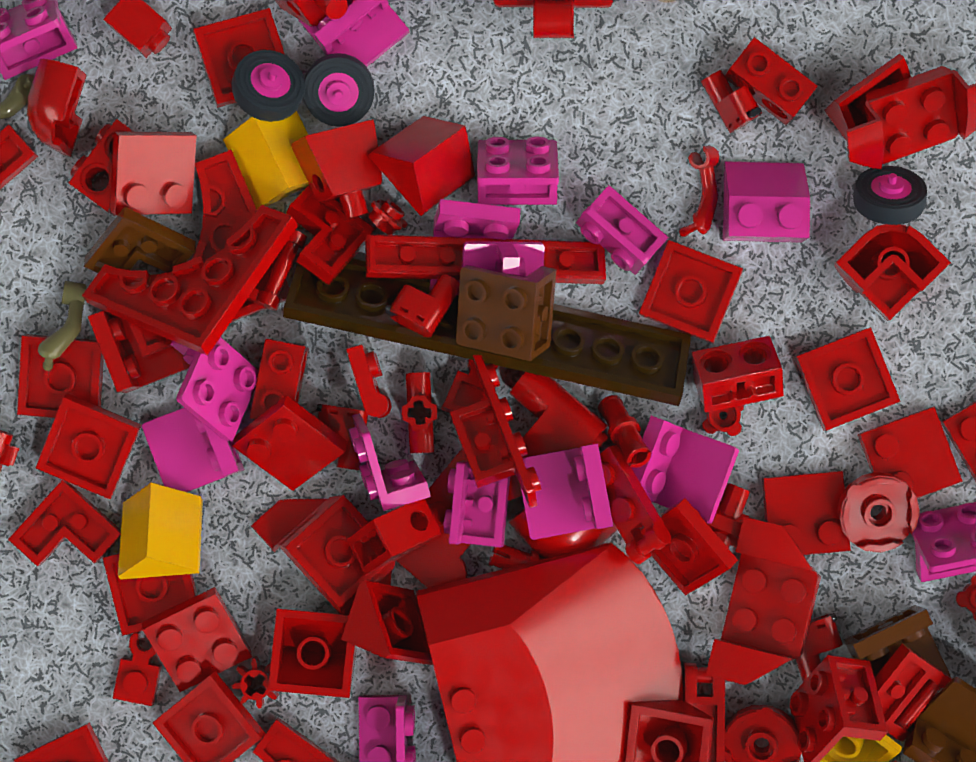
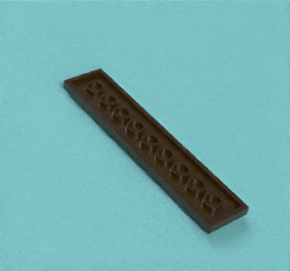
(582, 349)

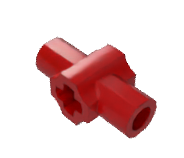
(419, 389)
(730, 514)

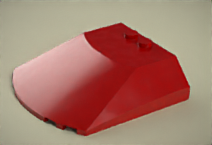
(549, 657)

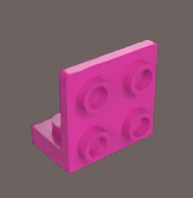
(474, 221)
(217, 387)
(189, 451)
(685, 467)
(397, 483)
(571, 493)
(385, 729)

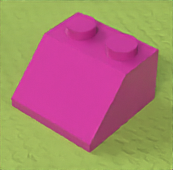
(766, 202)

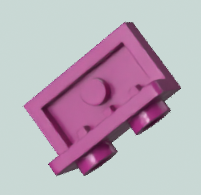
(621, 230)
(476, 513)

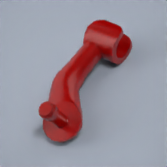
(704, 215)

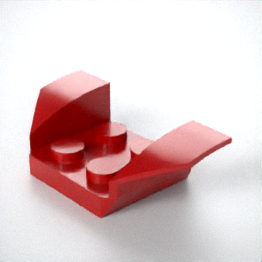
(913, 117)
(316, 541)
(767, 605)

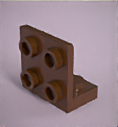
(506, 311)
(885, 637)
(945, 727)

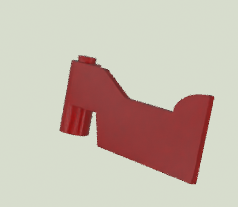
(560, 426)

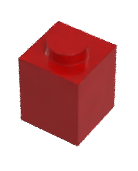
(139, 26)

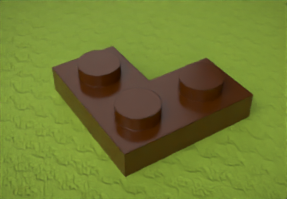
(138, 238)

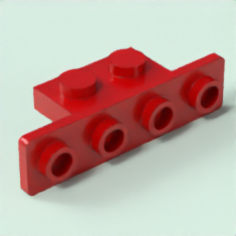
(488, 439)

